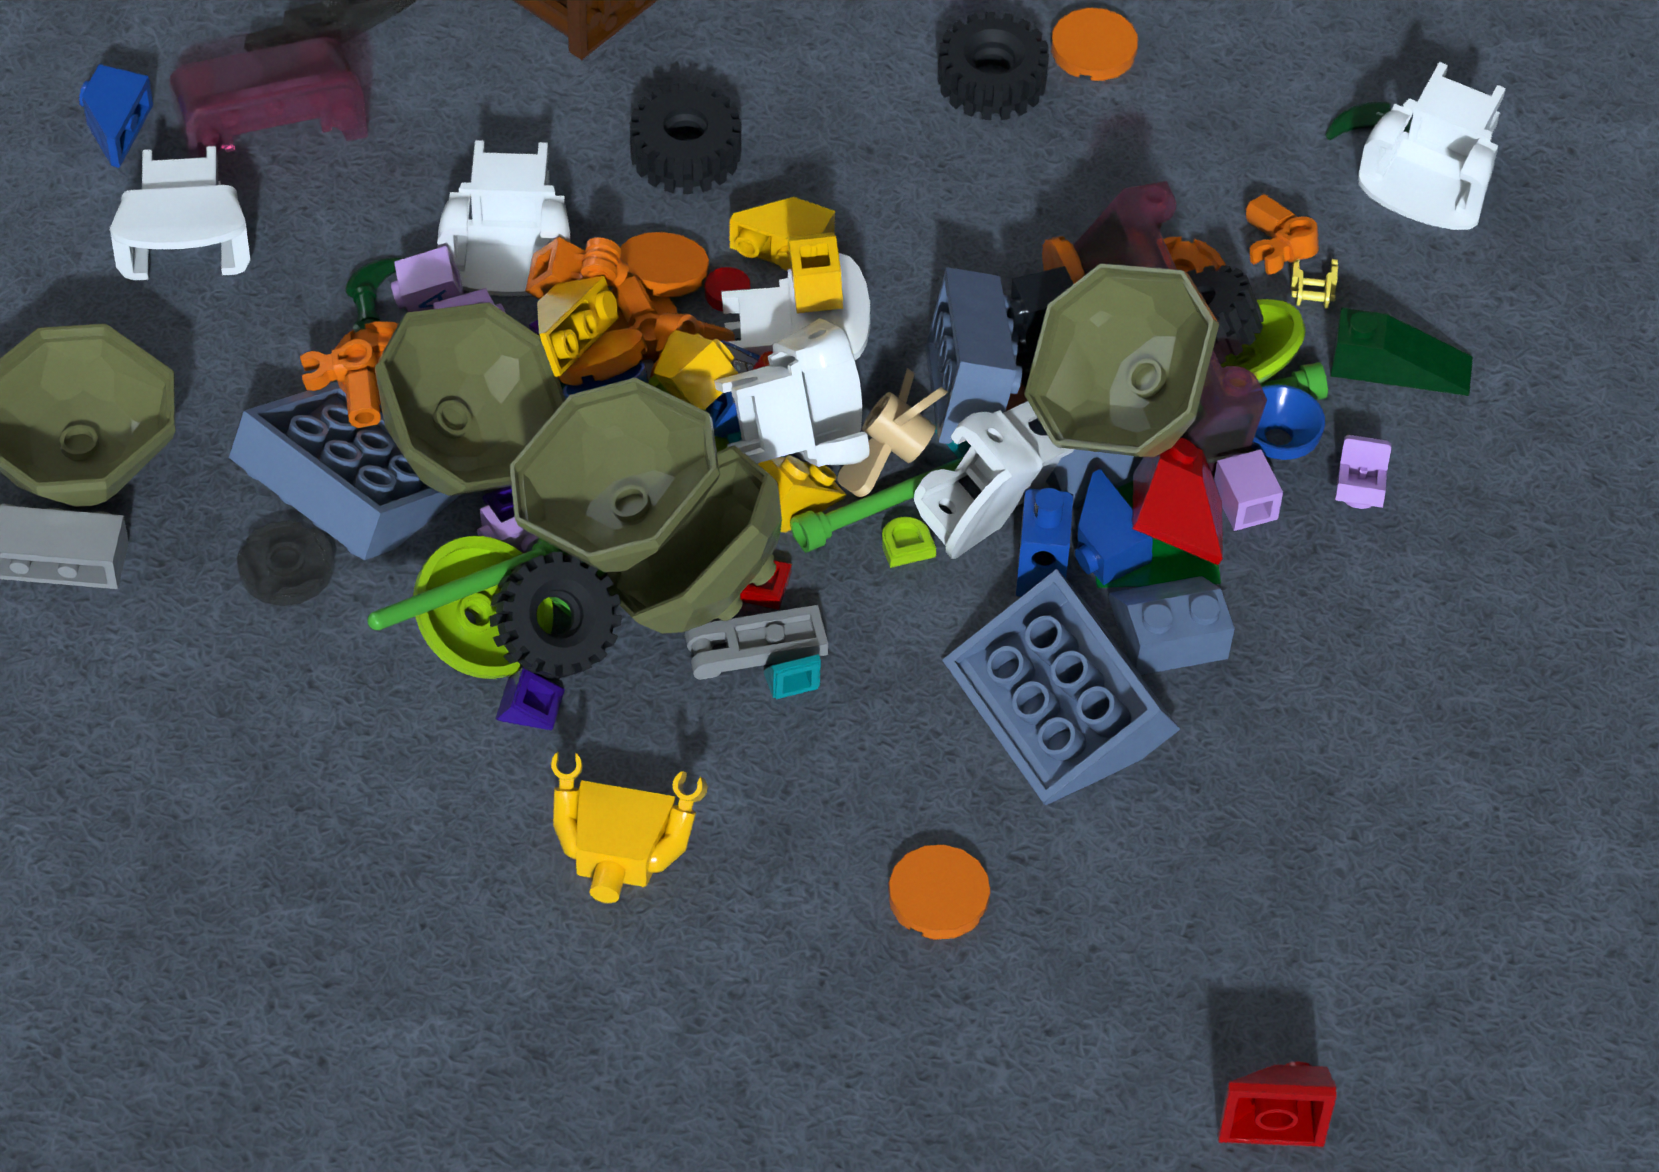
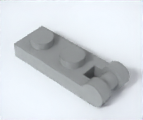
(756, 641)

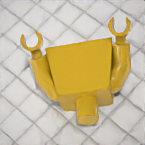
(619, 830)

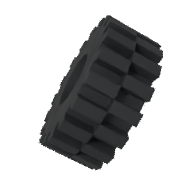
(995, 43)
(691, 161)
(1232, 304)
(589, 606)

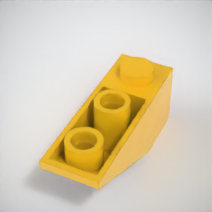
(573, 318)

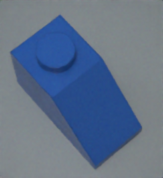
(116, 109)
(1106, 534)

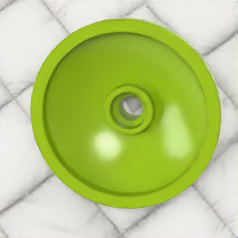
(1275, 345)
(447, 630)

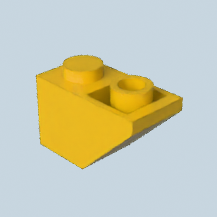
(765, 228)
(815, 272)
(691, 366)
(802, 487)

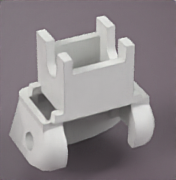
(1443, 162)
(179, 209)
(511, 220)
(771, 314)
(802, 401)
(1002, 462)

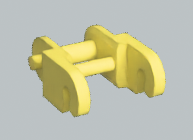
(1329, 285)

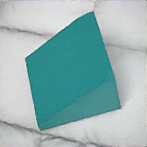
(794, 676)

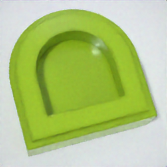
(907, 541)

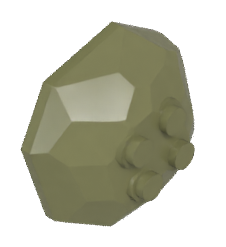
(1122, 361)
(465, 394)
(81, 412)
(615, 473)
(711, 555)

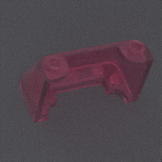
(267, 91)

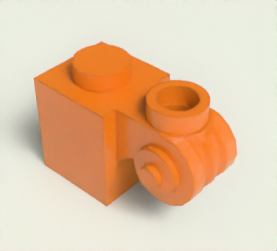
(565, 262)

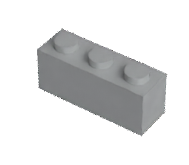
(62, 546)

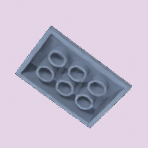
(334, 473)
(1059, 691)

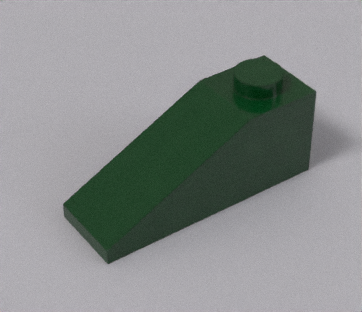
(1394, 353)

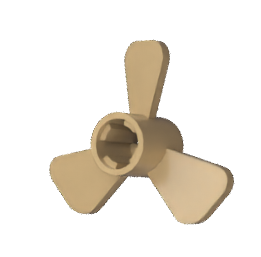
(892, 428)

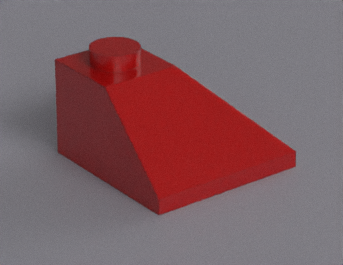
(1179, 501)
(1279, 1106)

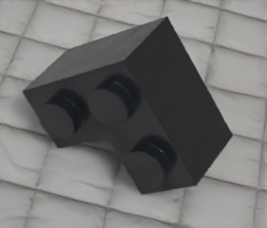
(1028, 307)

